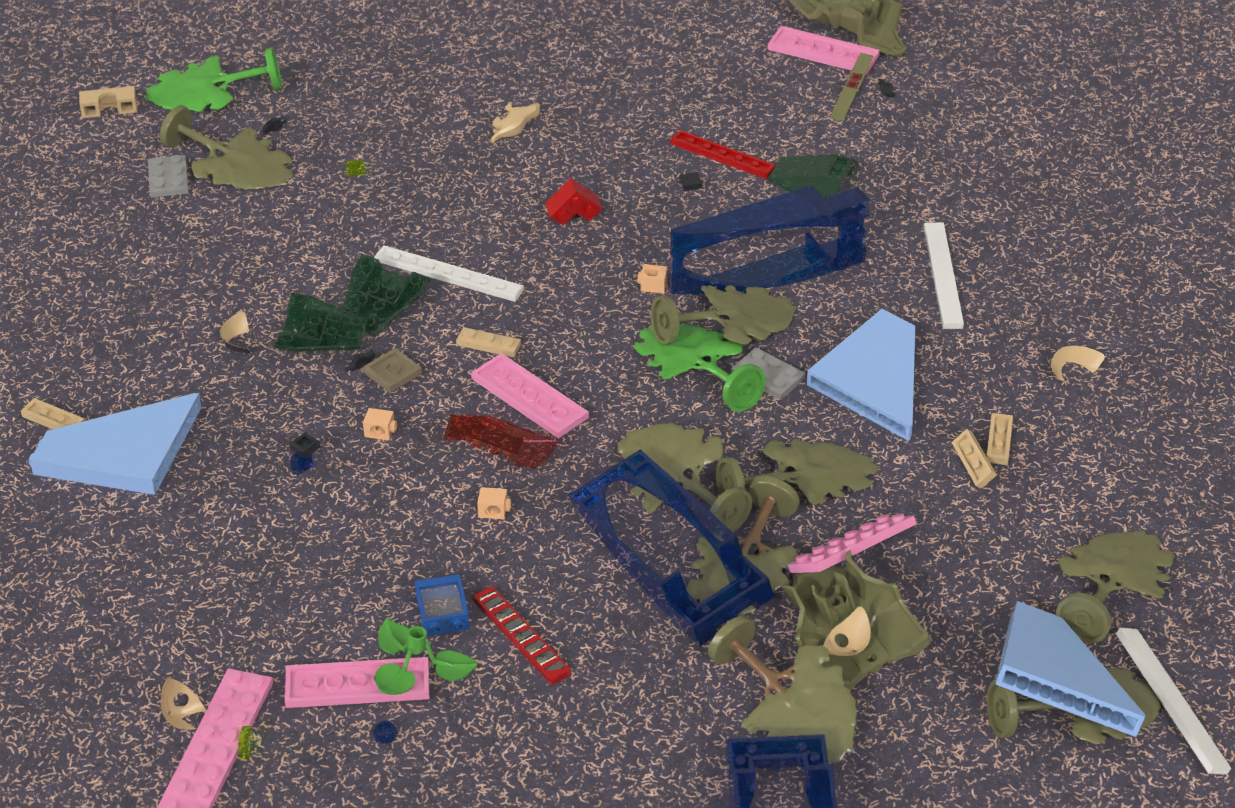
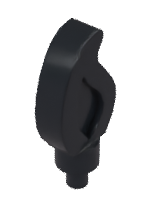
(886, 88)
(274, 124)
(361, 360)

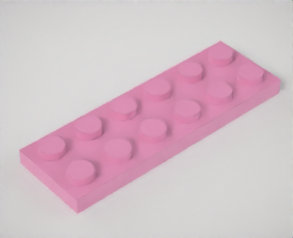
(819, 48)
(530, 395)
(856, 541)
(349, 683)

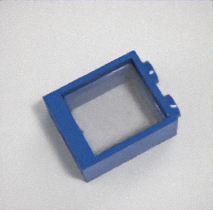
(442, 605)

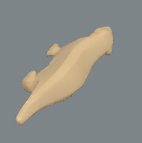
(514, 121)

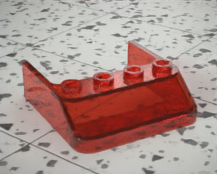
(499, 436)

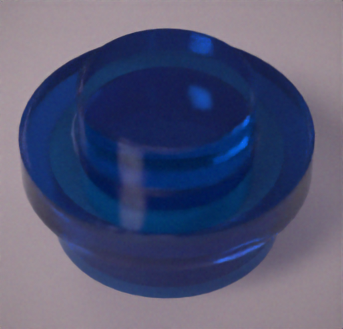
(385, 732)

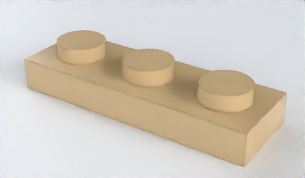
(488, 342)
(49, 415)
(999, 438)
(974, 458)

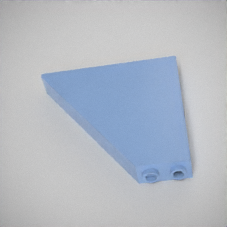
(873, 372)
(119, 449)
(1055, 667)

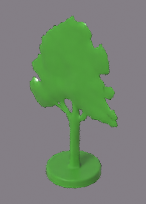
(196, 86)
(693, 343)

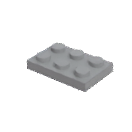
(168, 176)
(779, 376)

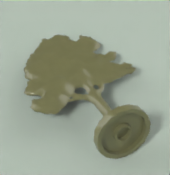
(245, 162)
(749, 314)
(683, 449)
(818, 468)
(1128, 560)
(1004, 709)

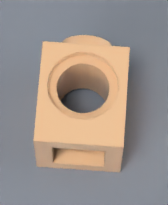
(653, 278)
(379, 424)
(493, 503)

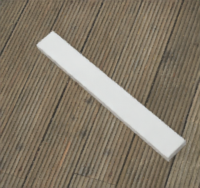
(449, 273)
(943, 276)
(1173, 701)

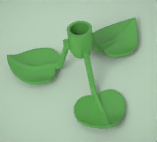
(395, 638)

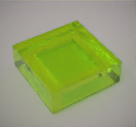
(355, 168)
(246, 742)

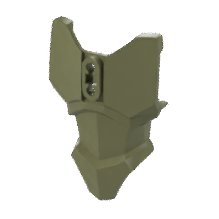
(871, 20)
(833, 595)

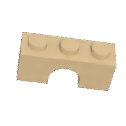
(95, 100)

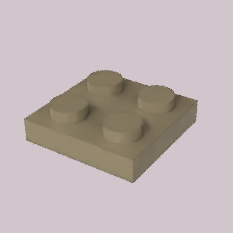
(392, 370)

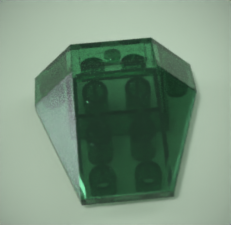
(821, 171)
(380, 293)
(319, 327)

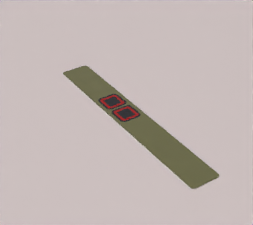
(851, 87)

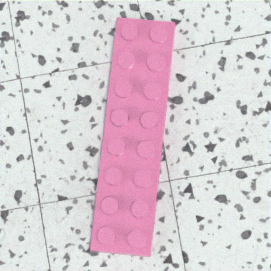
(216, 741)

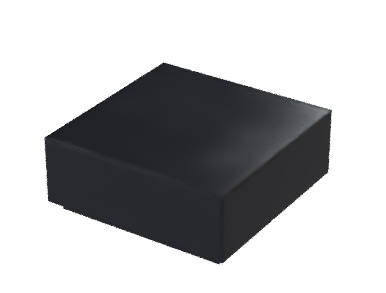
(690, 181)
(305, 445)

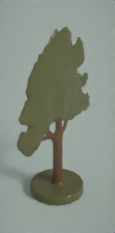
(772, 498)
(812, 704)

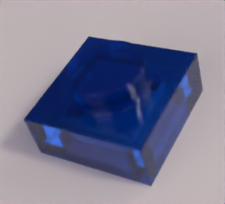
(300, 464)

